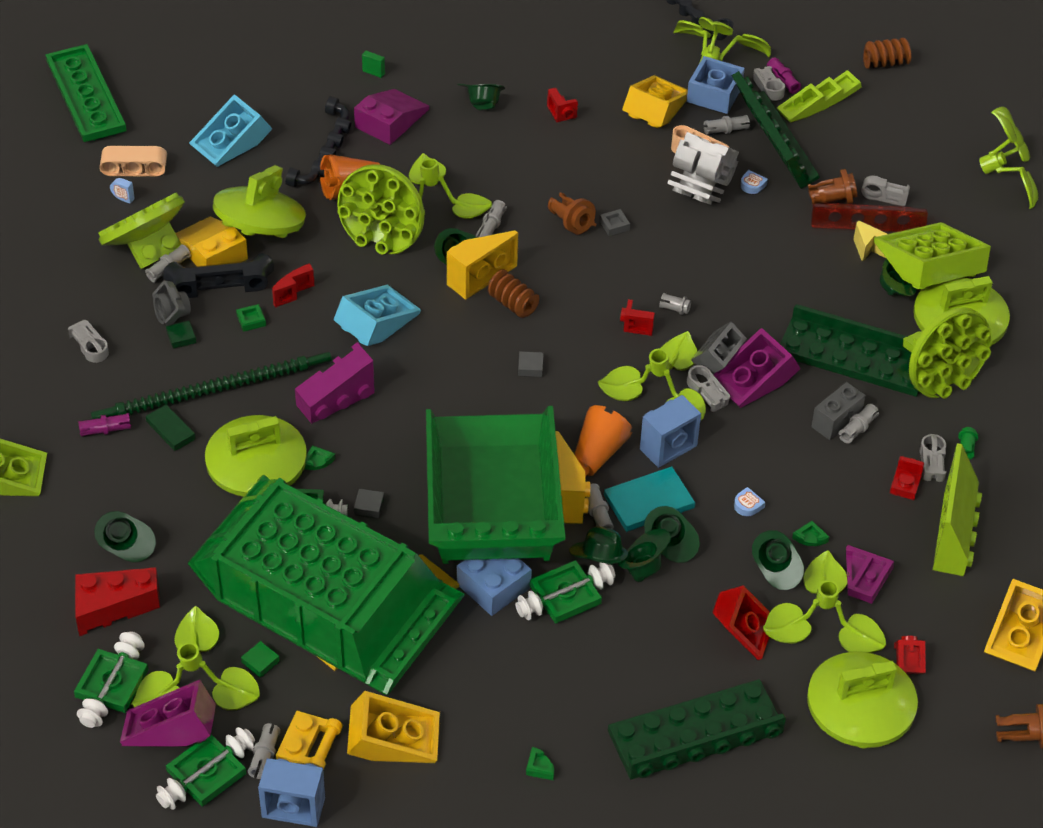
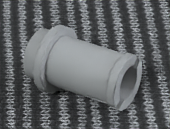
(677, 304)

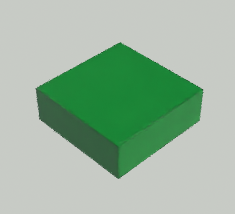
(373, 64)
(251, 317)
(260, 659)

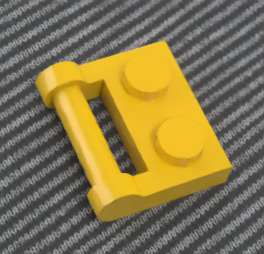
(302, 736)

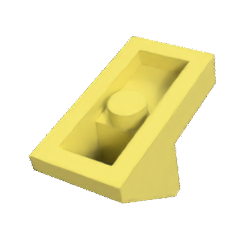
(864, 240)

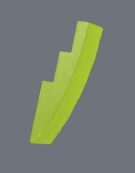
(820, 97)

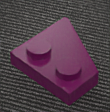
(866, 573)

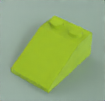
(20, 469)

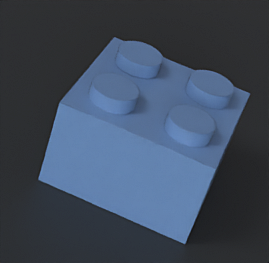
(713, 85)
(670, 431)
(494, 581)
(292, 792)

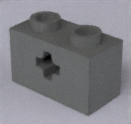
(719, 348)
(836, 410)

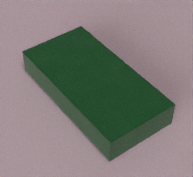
(170, 427)

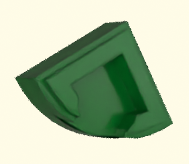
(318, 457)
(810, 535)
(539, 765)

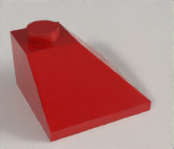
(744, 618)

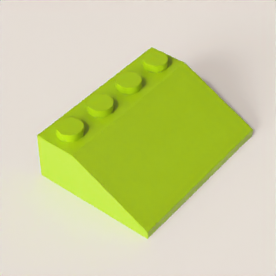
(934, 254)
(958, 517)

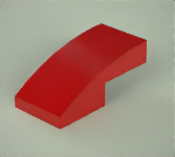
(286, 288)

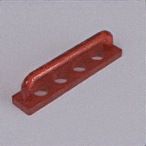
(821, 212)

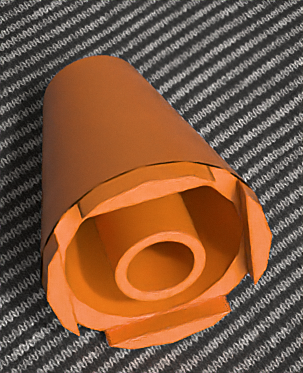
(336, 171)
(600, 438)

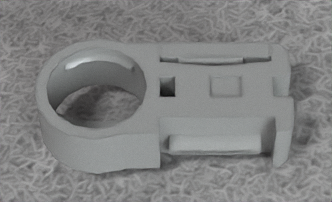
(769, 83)
(888, 192)
(89, 338)
(711, 390)
(932, 458)

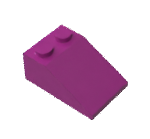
(388, 114)
(757, 369)
(171, 719)

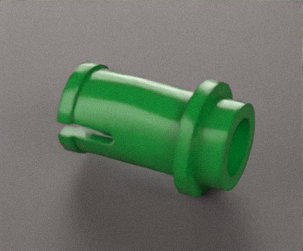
(967, 438)

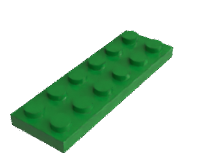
(85, 93)

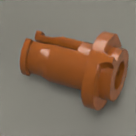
(834, 189)
(576, 214)
(1034, 726)

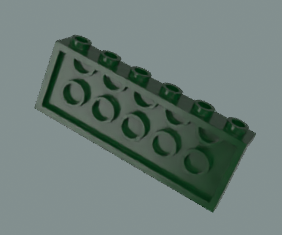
(777, 132)
(849, 349)
(695, 729)

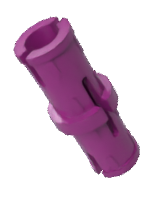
(785, 75)
(104, 424)

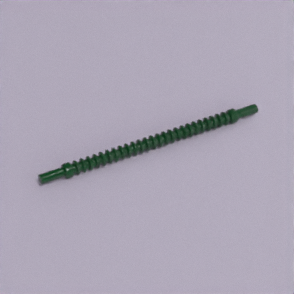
(302, 363)

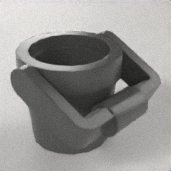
(170, 305)

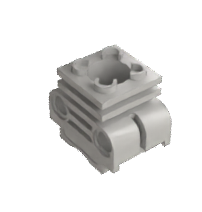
(703, 167)

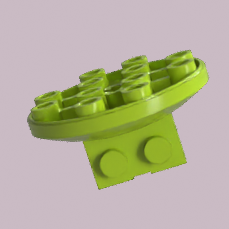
(260, 206)
(381, 208)
(147, 231)
(966, 293)
(948, 352)
(253, 448)
(862, 699)

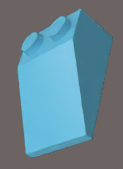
(230, 132)
(374, 314)

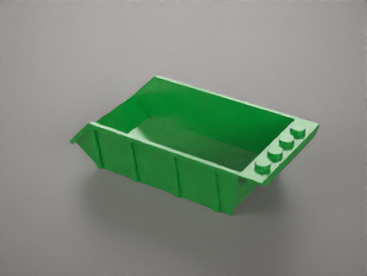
(493, 486)
(325, 582)

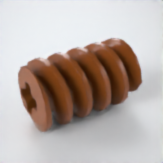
(885, 51)
(513, 294)

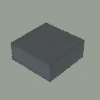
(614, 222)
(530, 364)
(369, 503)

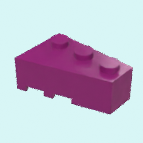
(338, 386)

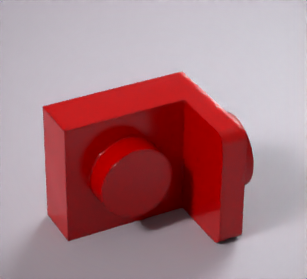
(559, 108)
(637, 320)
(907, 477)
(911, 655)

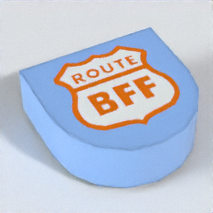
(752, 182)
(122, 190)
(748, 503)

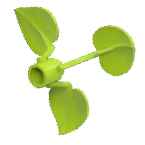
(718, 27)
(996, 160)
(430, 171)
(625, 381)
(827, 580)
(196, 634)

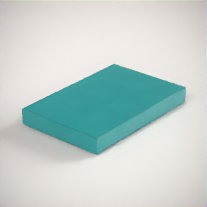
(638, 497)

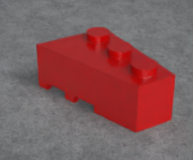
(114, 595)

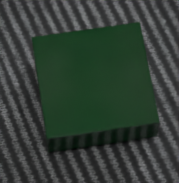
(181, 334)

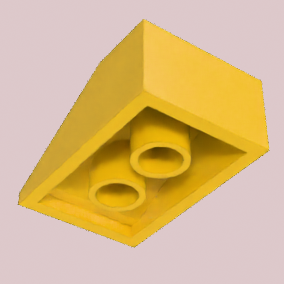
(655, 100)
(213, 243)
(478, 259)
(572, 483)
(1019, 627)
(392, 730)

